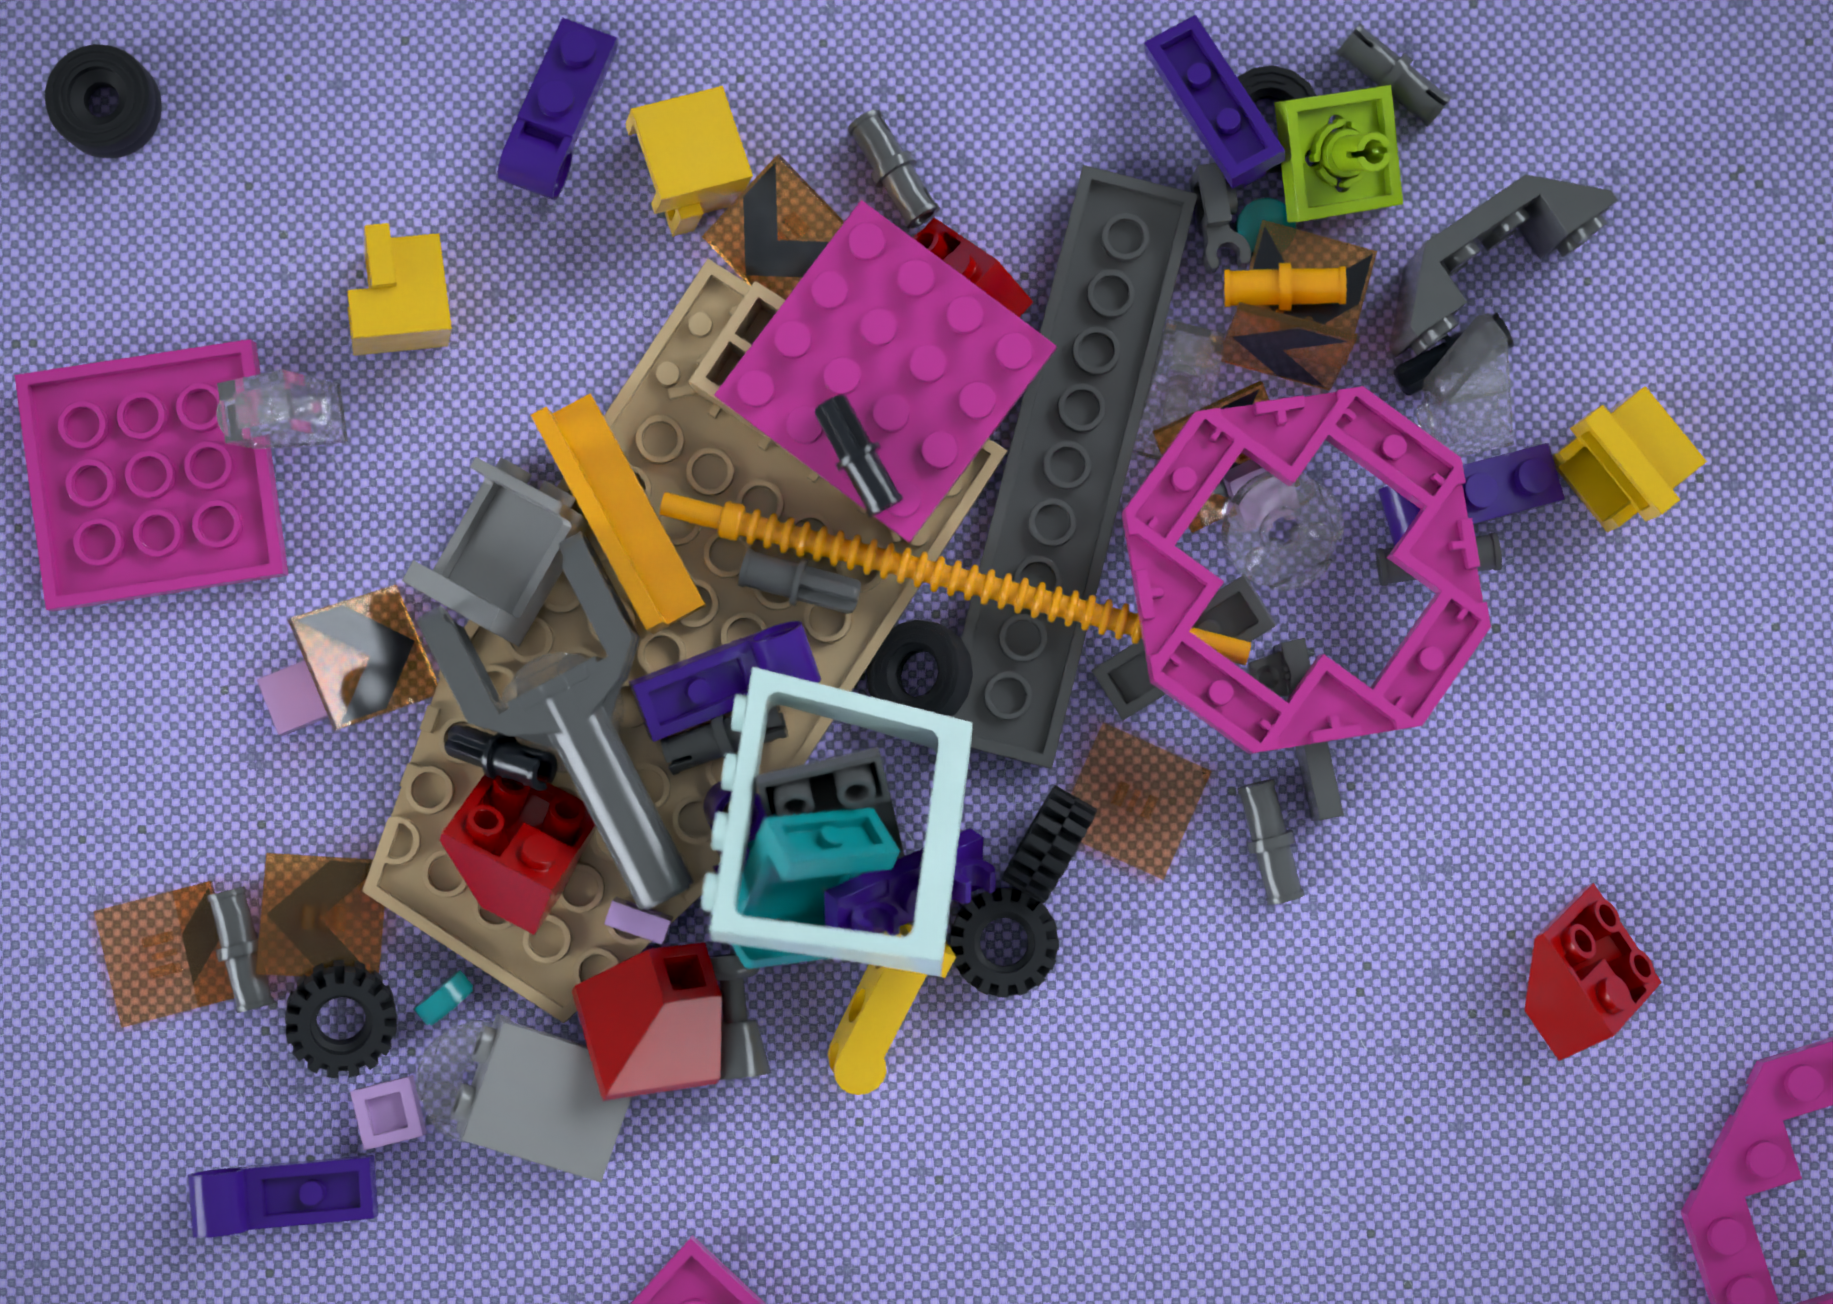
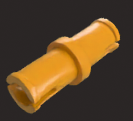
(1285, 286)

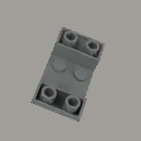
(1544, 210)
(832, 785)

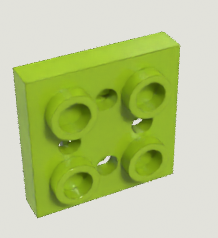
(1359, 152)

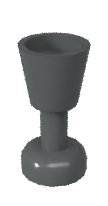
(741, 1040)

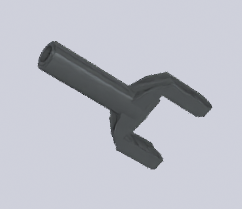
(575, 719)

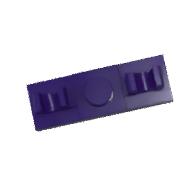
(1214, 102)
(889, 897)

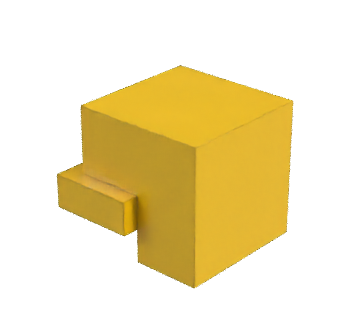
(691, 155)
(404, 296)
(1627, 460)

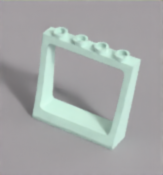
(950, 739)

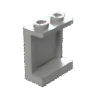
(502, 552)
(538, 1101)

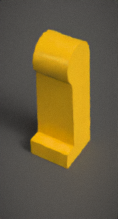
(873, 1022)

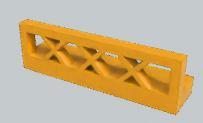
(619, 513)

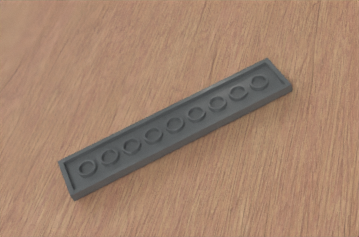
(1072, 453)

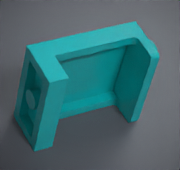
(798, 861)

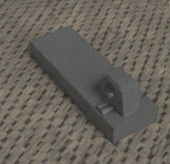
(1231, 612)
(1281, 675)

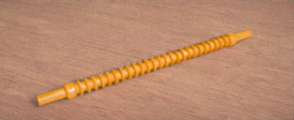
(734, 521)

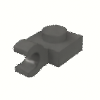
(1213, 214)

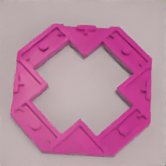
(1434, 550)
(1752, 1158)

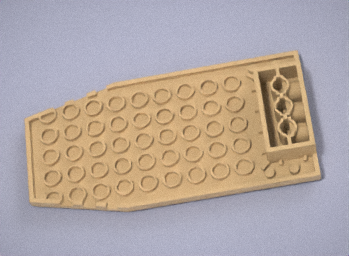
(702, 450)

